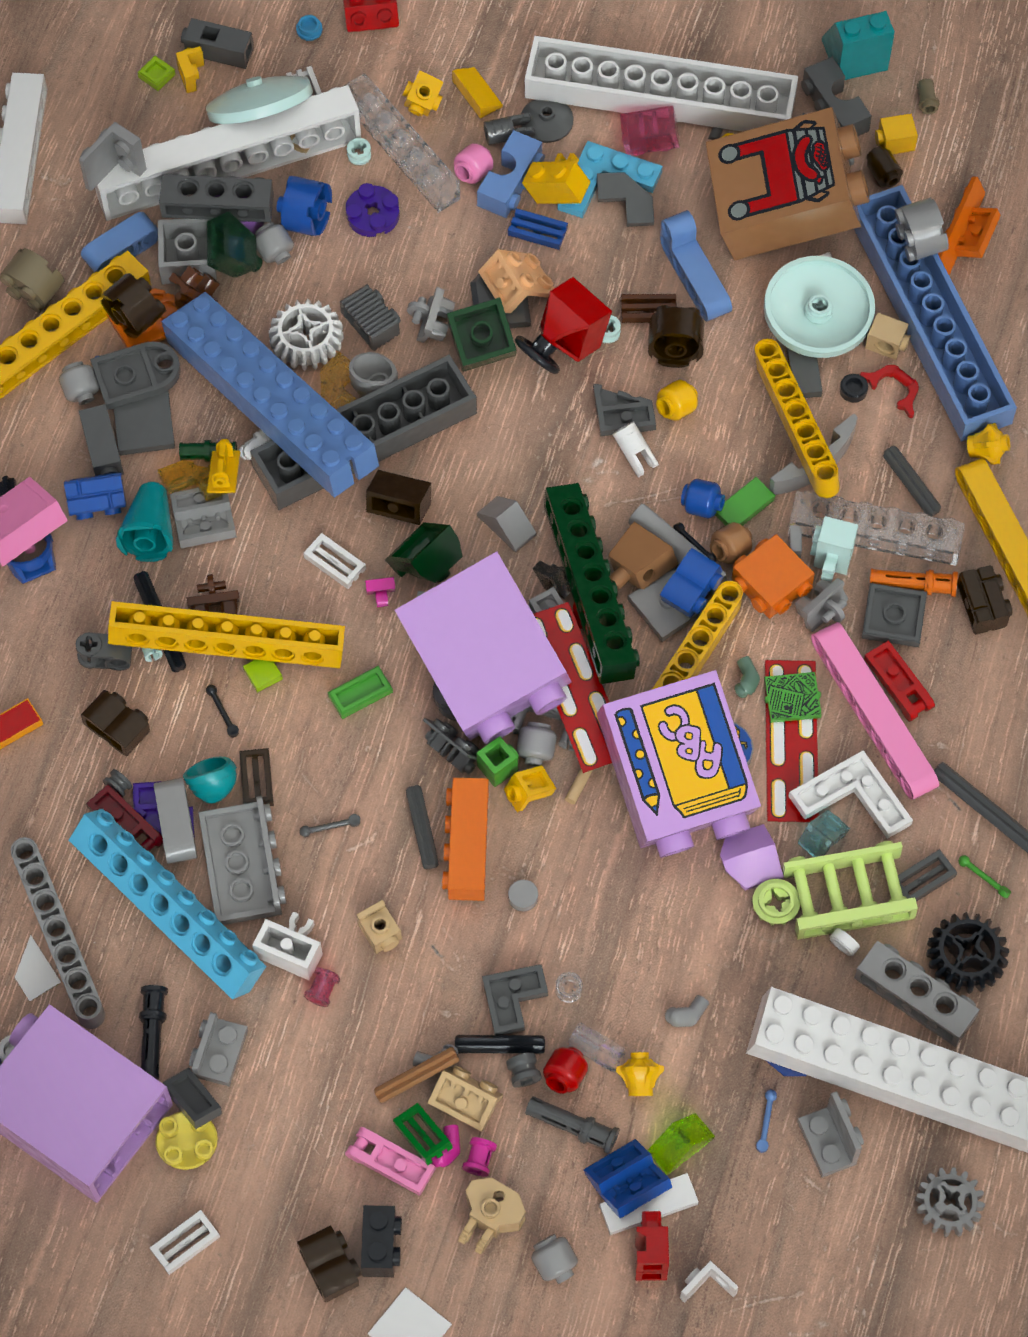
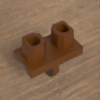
(192, 285)
(226, 600)

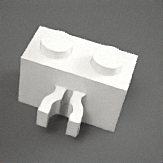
(289, 948)

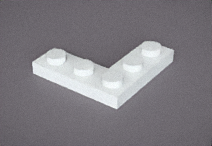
(863, 779)

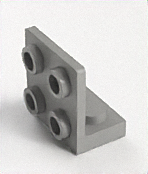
(112, 147)
(832, 1137)

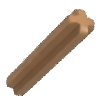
(416, 1074)

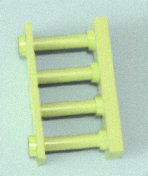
(869, 912)

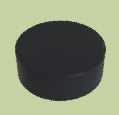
(853, 388)

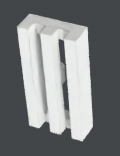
(352, 575)
(191, 1252)

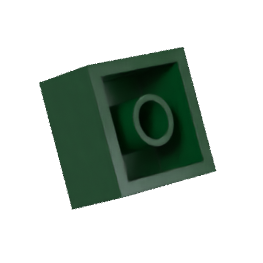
(481, 334)

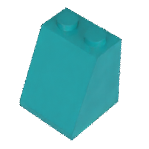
(861, 44)

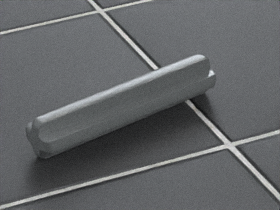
(912, 481)
(422, 827)

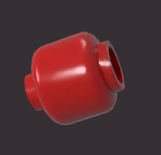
(565, 1070)

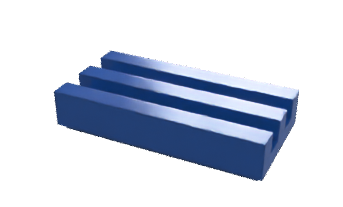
(539, 225)

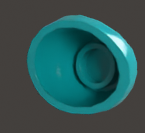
(211, 778)

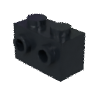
(378, 1241)

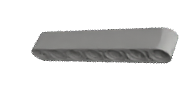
(60, 945)

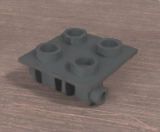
(443, 741)

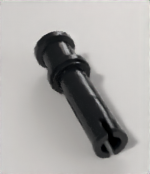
(152, 1018)

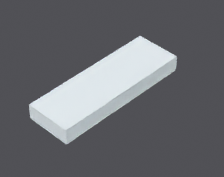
(673, 1200)

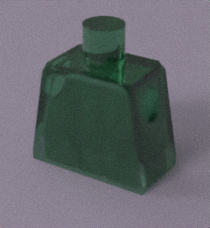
(231, 246)

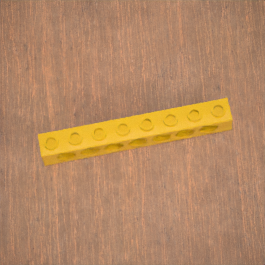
(68, 327)
(225, 634)

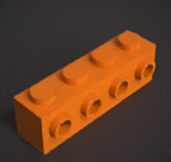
(467, 839)

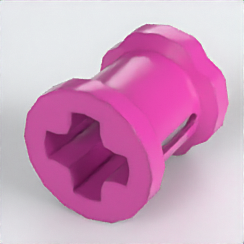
(479, 1157)

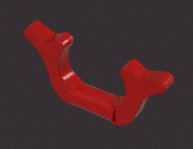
(894, 371)

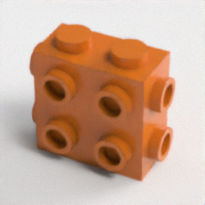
(773, 576)

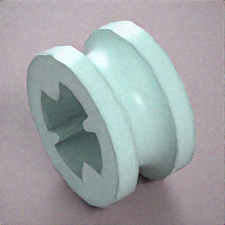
(363, 145)
(611, 337)

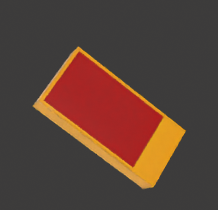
(18, 722)

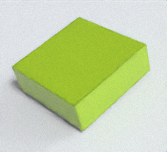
(156, 73)
(262, 674)

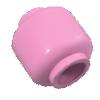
(473, 163)

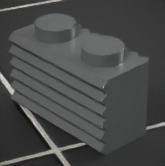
(370, 316)

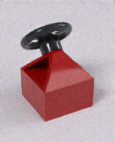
(571, 322)

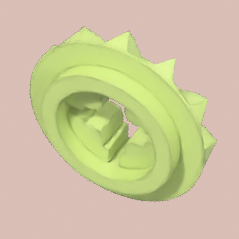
(783, 891)

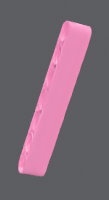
(875, 711)

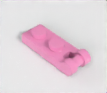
(391, 1161)

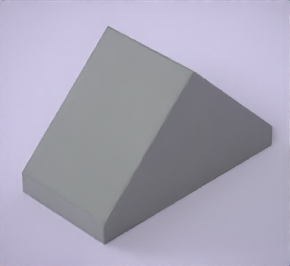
(508, 522)

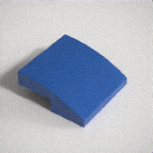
(627, 1178)

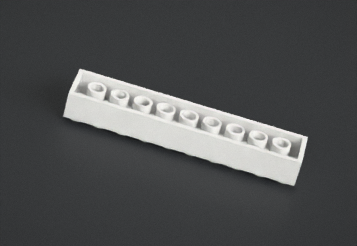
(644, 81)
(235, 149)
(891, 1067)

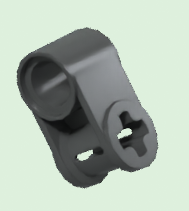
(102, 654)

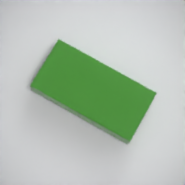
(746, 503)
(360, 692)

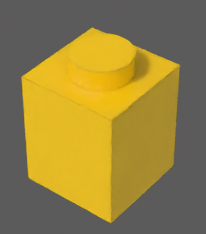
(897, 133)

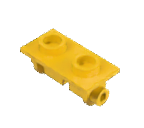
(223, 468)

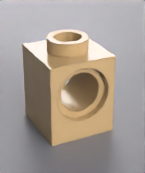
(887, 336)

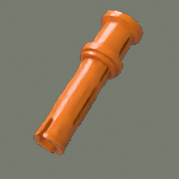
(928, 582)

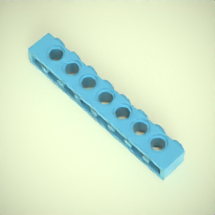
(167, 903)

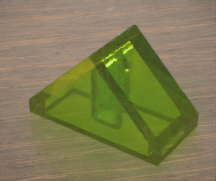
(680, 1142)

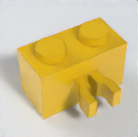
(556, 181)

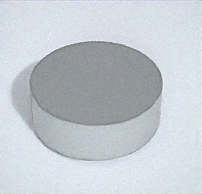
(523, 895)

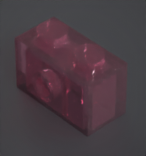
(649, 130)

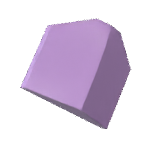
(751, 857)

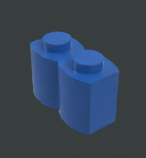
(691, 583)

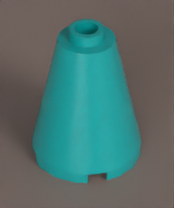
(147, 525)

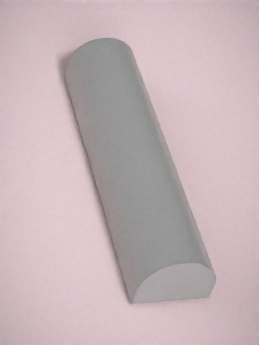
(656, 525)

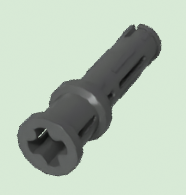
(586, 1129)

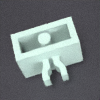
(833, 546)

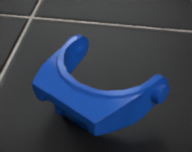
(36, 567)

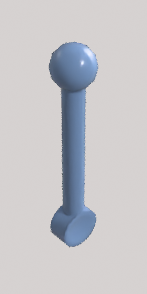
(762, 1145)

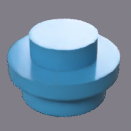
(309, 28)

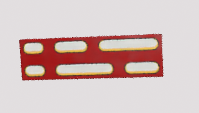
(585, 692)
(789, 751)

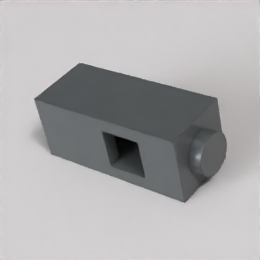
(219, 42)
(100, 440)

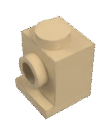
(379, 939)

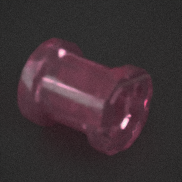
(322, 987)

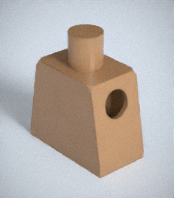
(640, 558)

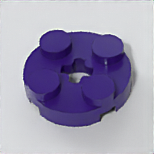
(365, 198)

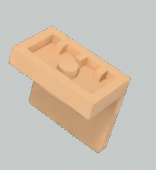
(515, 277)

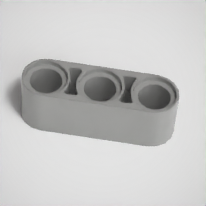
(175, 820)

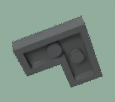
(505, 992)

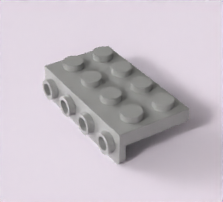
(242, 862)

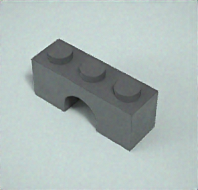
(825, 81)

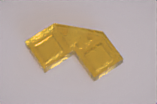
(333, 379)
(185, 474)

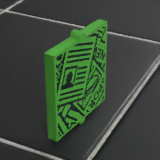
(792, 697)

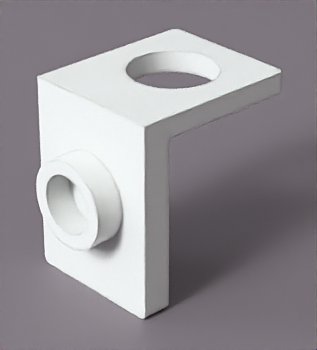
(698, 1277)

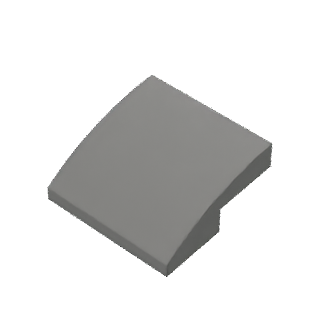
(201, 521)

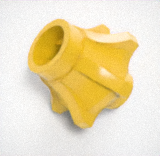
(988, 444)
(640, 1074)

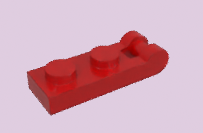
(899, 680)

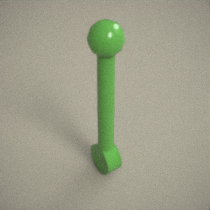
(964, 861)

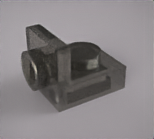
(551, 577)

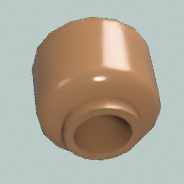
(731, 542)

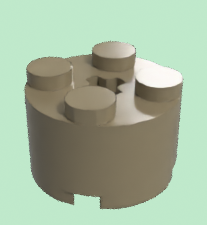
(31, 279)

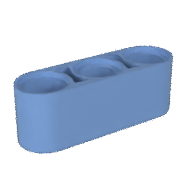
(132, 234)

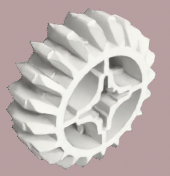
(320, 326)

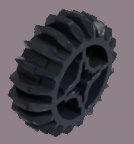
(980, 931)

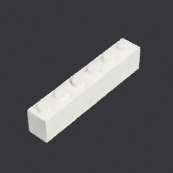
(20, 144)

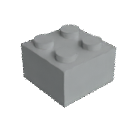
(182, 244)

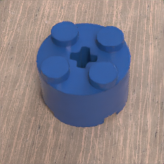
(305, 206)

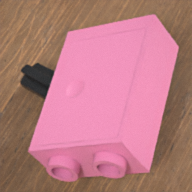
(25, 517)

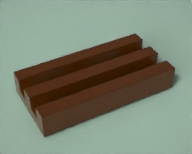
(643, 302)

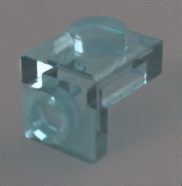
(823, 834)

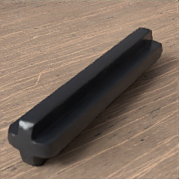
(500, 1044)

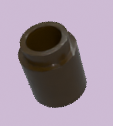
(884, 166)

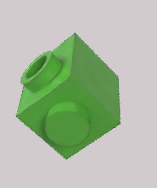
(497, 761)

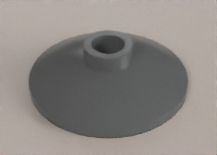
(551, 127)

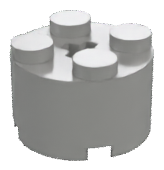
(921, 228)

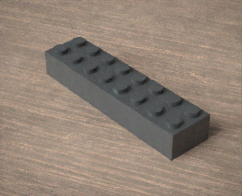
(389, 417)

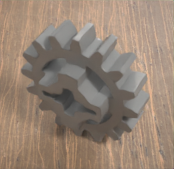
(956, 1212)

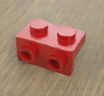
(370, 14)

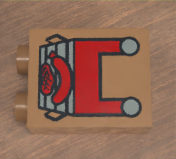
(786, 183)

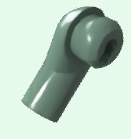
(749, 680)

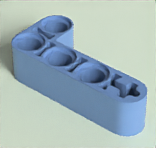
(693, 267)

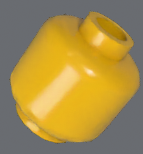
(677, 400)

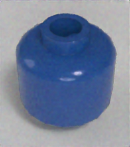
(702, 498)

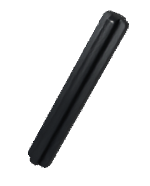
(150, 597)

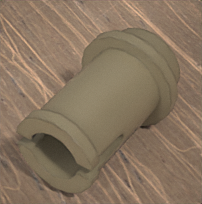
(928, 102)

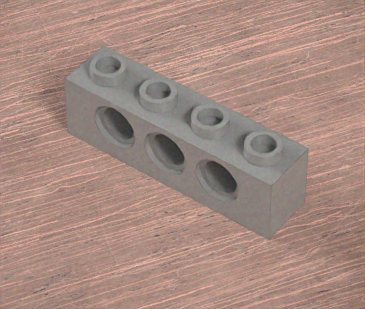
(921, 1008)

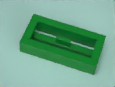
(434, 1149)

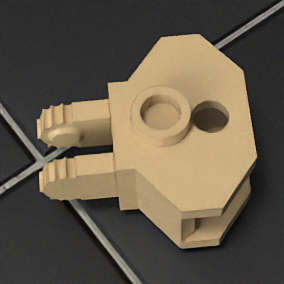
(489, 1214)

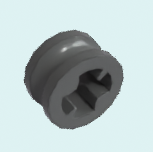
(118, 782)

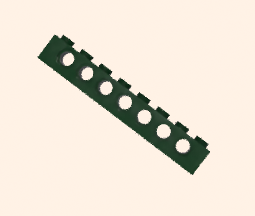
(590, 583)

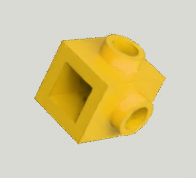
(423, 94)

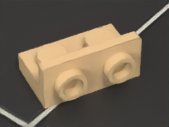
(465, 1097)

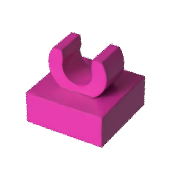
(380, 588)

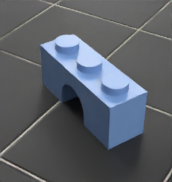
(502, 192)

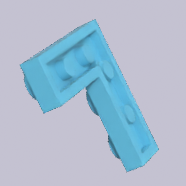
(602, 159)

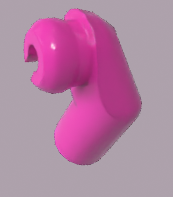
(448, 1157)

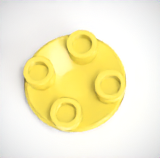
(182, 1144)

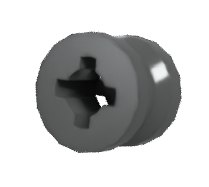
(523, 1070)

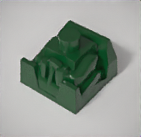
(427, 553)

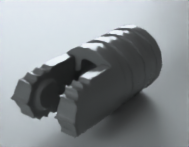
(500, 129)

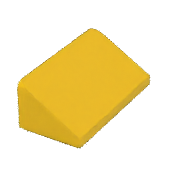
(476, 91)

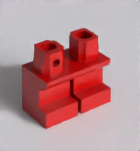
(652, 1248)

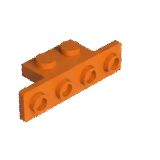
(970, 227)

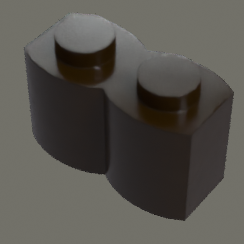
(116, 722)
(328, 1263)

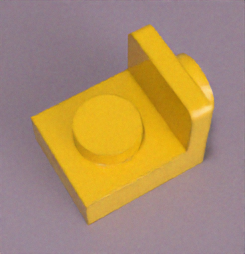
(187, 65)
(528, 786)

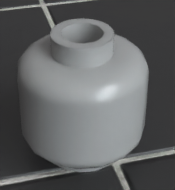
(274, 243)
(79, 383)
(536, 743)
(554, 1259)

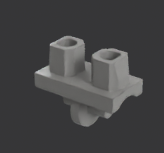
(436, 306)
(826, 605)

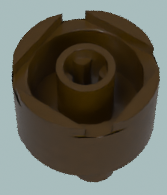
(132, 304)
(676, 336)

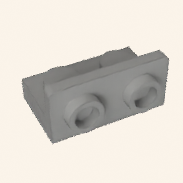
(218, 1050)

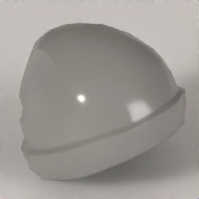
(370, 372)

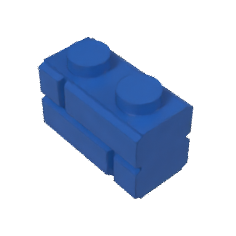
(95, 494)

